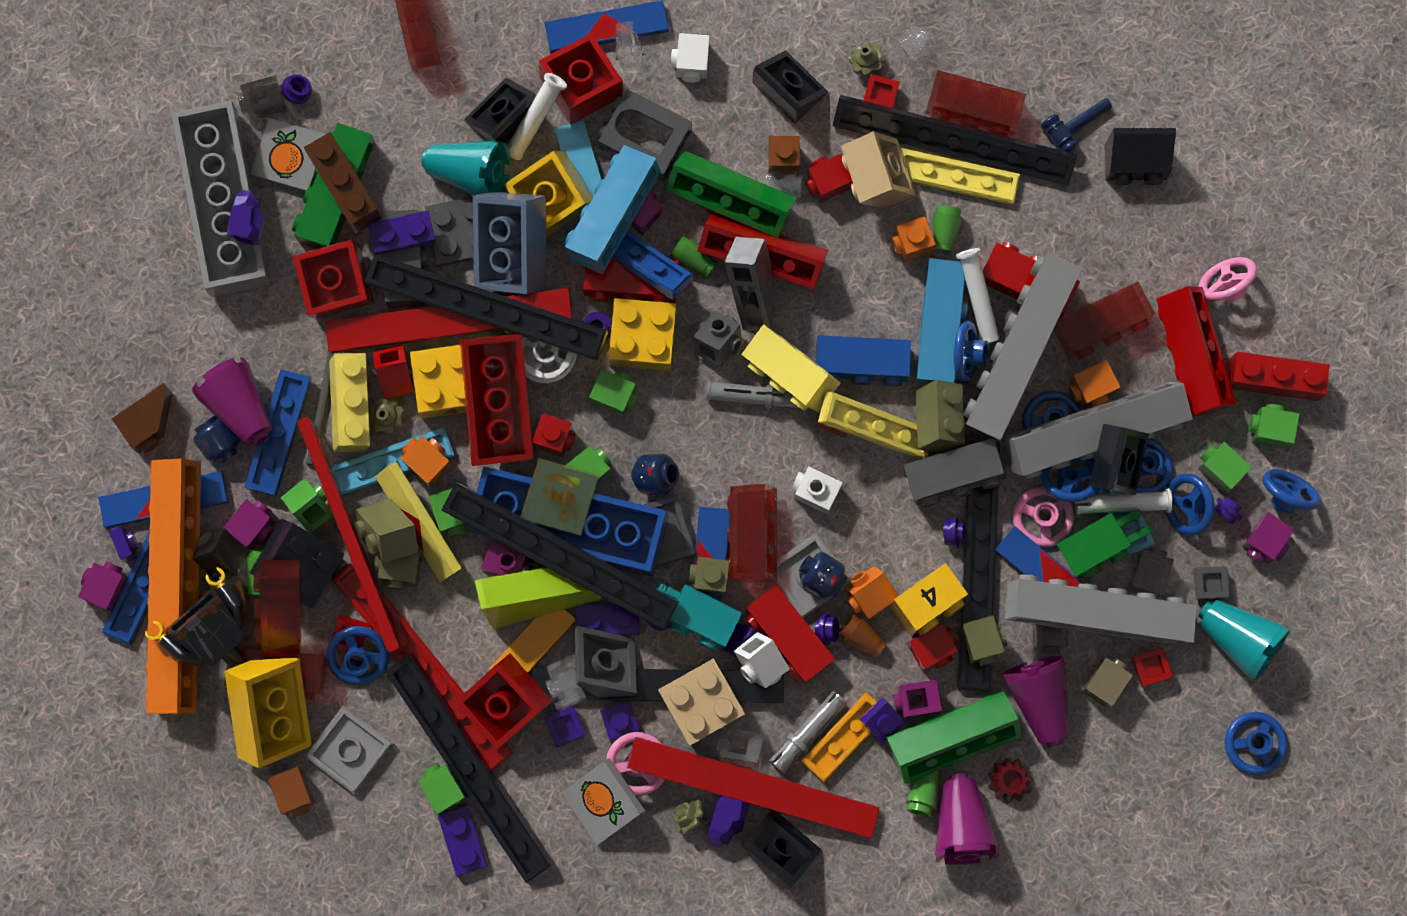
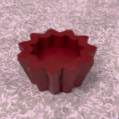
(1010, 780)

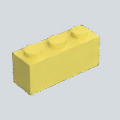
(789, 369)
(349, 402)

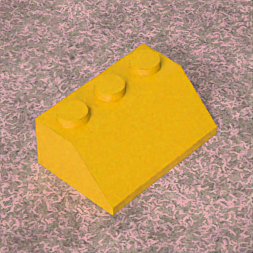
(268, 710)

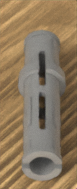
(749, 395)
(805, 735)

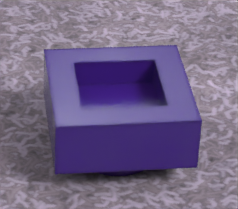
(125, 543)
(739, 636)
(619, 720)
(882, 721)
(564, 726)

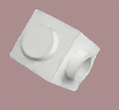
(691, 57)
(816, 489)
(761, 660)

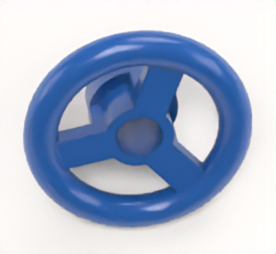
(969, 352)
(1057, 410)
(1159, 464)
(1070, 482)
(1287, 495)
(1197, 503)
(352, 667)
(1267, 743)

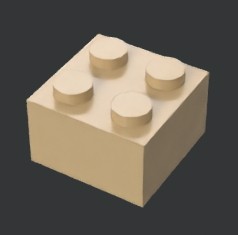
(877, 170)
(701, 701)

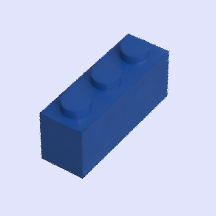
(865, 359)

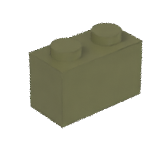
(940, 416)
(386, 530)

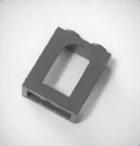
(612, 140)

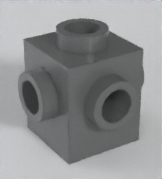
(718, 338)

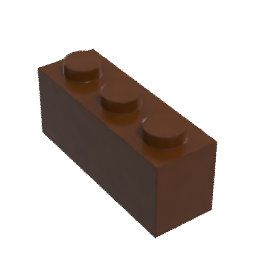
(342, 182)

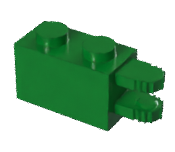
(1100, 543)

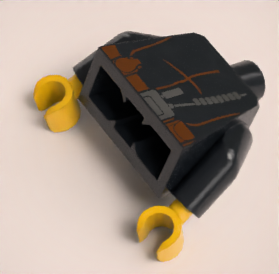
(207, 628)

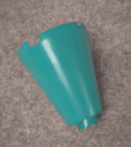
(469, 165)
(1243, 636)

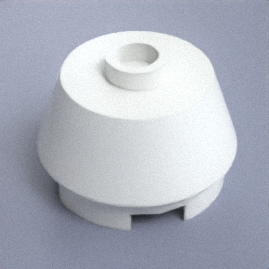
(546, 362)

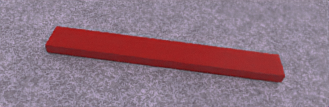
(426, 323)
(349, 536)
(351, 587)
(752, 787)

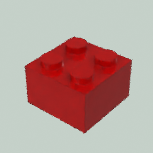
(588, 76)
(333, 279)
(503, 701)

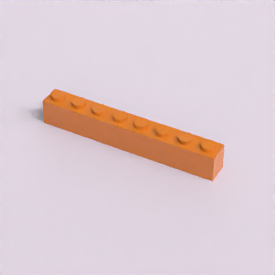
(172, 579)

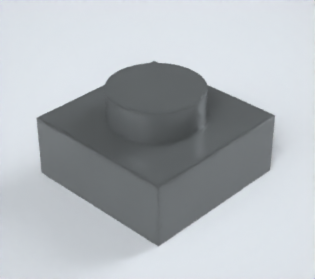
(1211, 583)

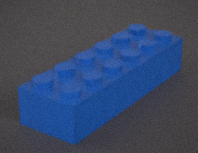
(614, 529)

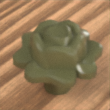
(866, 58)
(385, 415)
(690, 816)

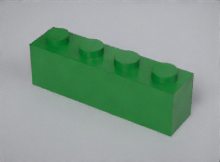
(730, 194)
(321, 217)
(954, 737)

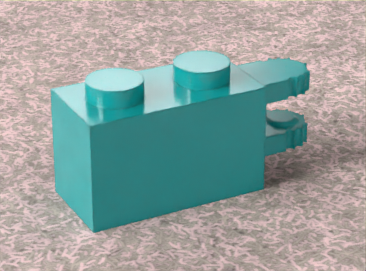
(702, 617)

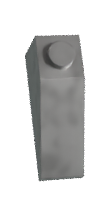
(751, 281)

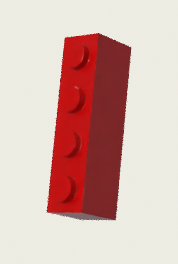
(789, 258)
(1195, 350)

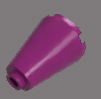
(235, 400)
(1042, 697)
(963, 824)

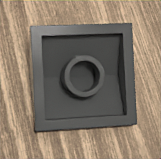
(605, 663)

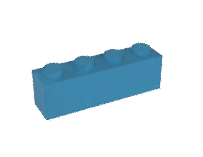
(612, 209)
(940, 321)

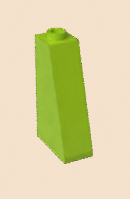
(528, 595)

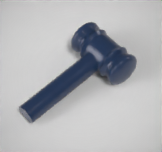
(1062, 134)

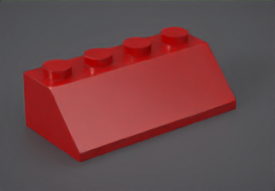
(496, 399)

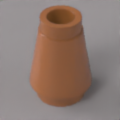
(861, 636)

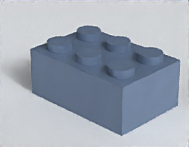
(509, 242)

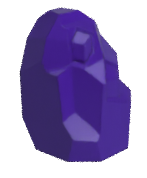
(246, 219)
(727, 820)

